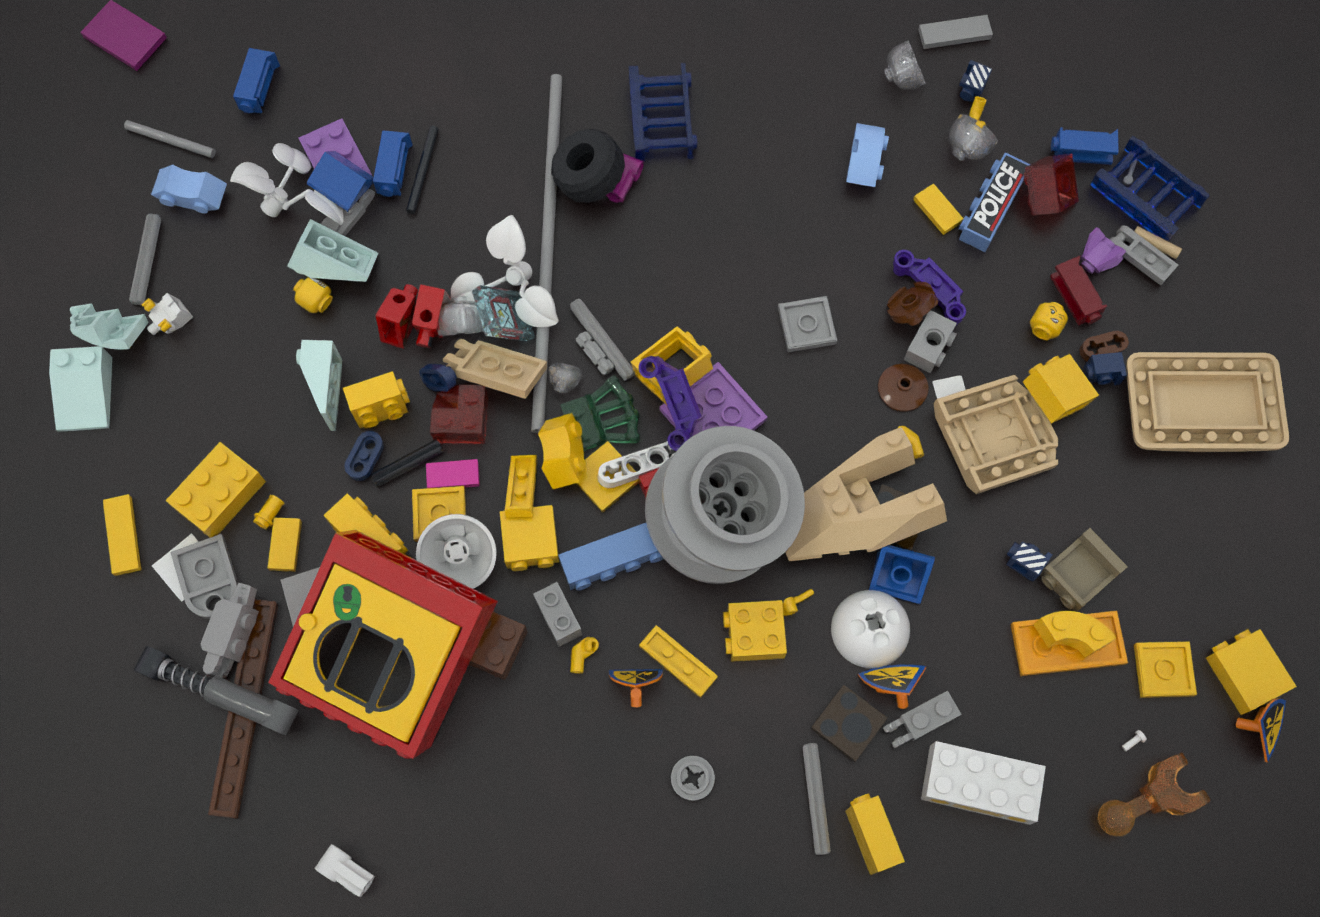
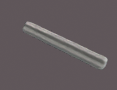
(145, 259)
(602, 339)
(816, 799)

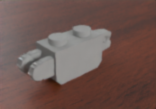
(229, 631)

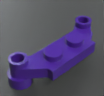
(928, 271)
(677, 396)

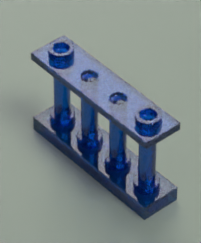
(641, 123)
(1133, 205)

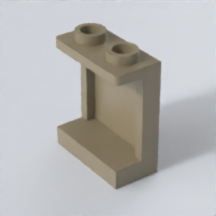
(1082, 570)

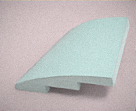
(106, 327)

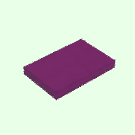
(123, 35)

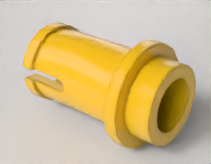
(268, 512)

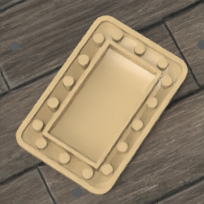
(1206, 401)

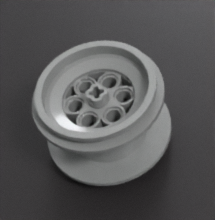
(683, 500)

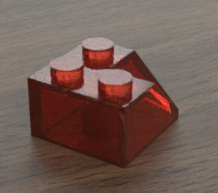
(1051, 184)
(460, 415)

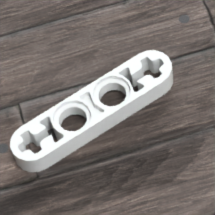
(641, 457)

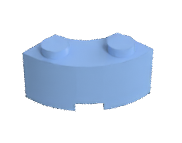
(866, 155)
(188, 189)

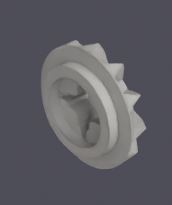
(705, 781)

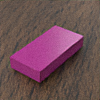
(453, 474)

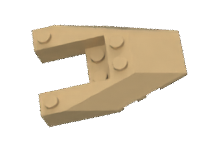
(847, 516)

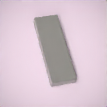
(955, 31)

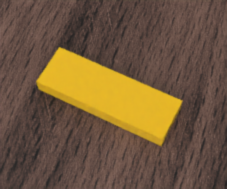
(521, 486)
(121, 535)
(678, 661)

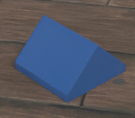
(339, 180)
(901, 573)

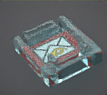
(499, 313)

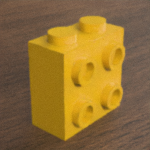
(1059, 387)
(377, 400)
(530, 539)
(755, 631)

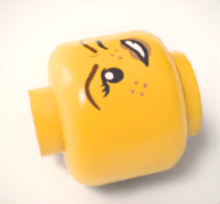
(1048, 320)

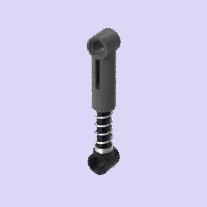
(218, 691)

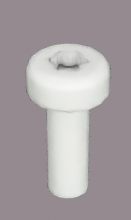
(1139, 737)

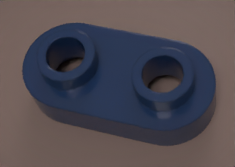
(438, 377)
(362, 456)

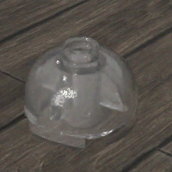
(904, 67)
(969, 139)
(459, 317)

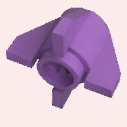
(1100, 253)

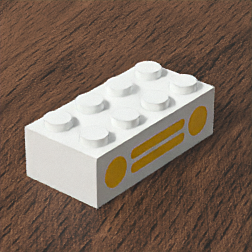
(983, 783)

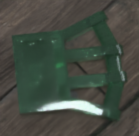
(593, 427)

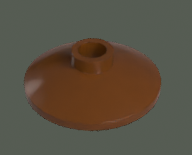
(901, 397)

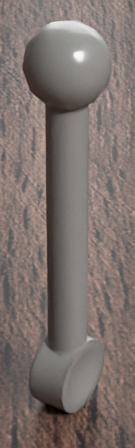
(1128, 180)

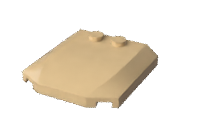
(996, 433)

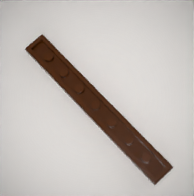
(239, 730)

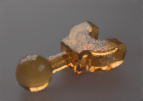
(1157, 795)

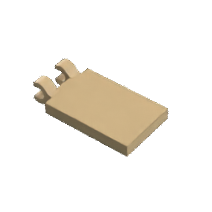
(496, 367)

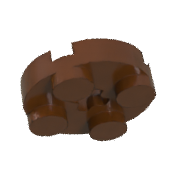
(912, 304)

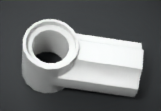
(339, 867)

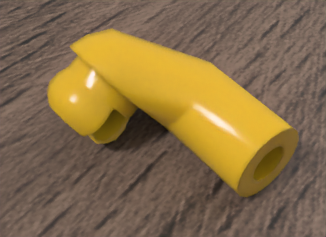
(977, 109)
(915, 442)
(581, 651)

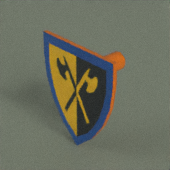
(635, 680)
(894, 680)
(1267, 723)

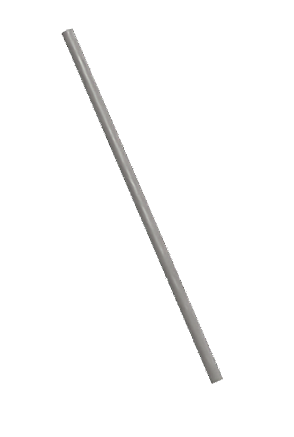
(547, 245)

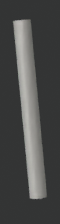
(170, 139)

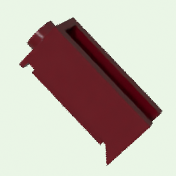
(1078, 292)

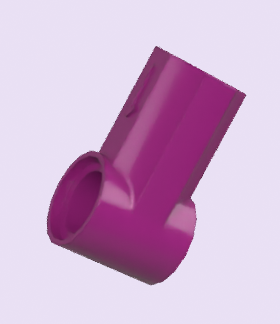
(631, 173)

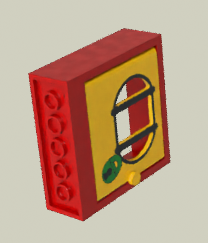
(402, 603)

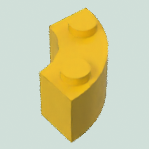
(562, 451)
(1075, 630)

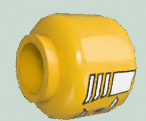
(312, 295)

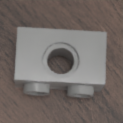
(933, 328)
(557, 614)

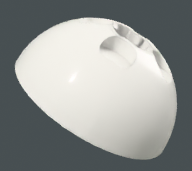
(467, 567)
(863, 640)

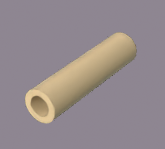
(1161, 244)

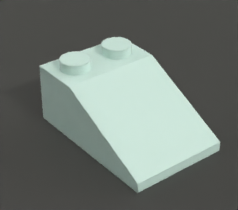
(331, 255)
(322, 371)
(81, 388)

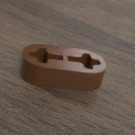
(1103, 341)

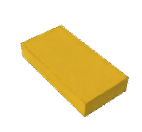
(938, 209)
(284, 544)

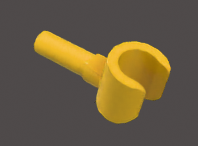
(789, 604)

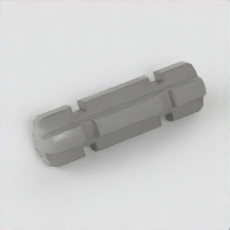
(595, 353)

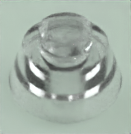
(564, 376)

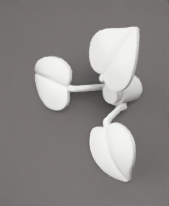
(276, 198)
(507, 242)

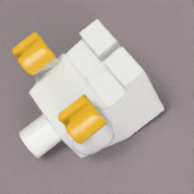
(167, 314)

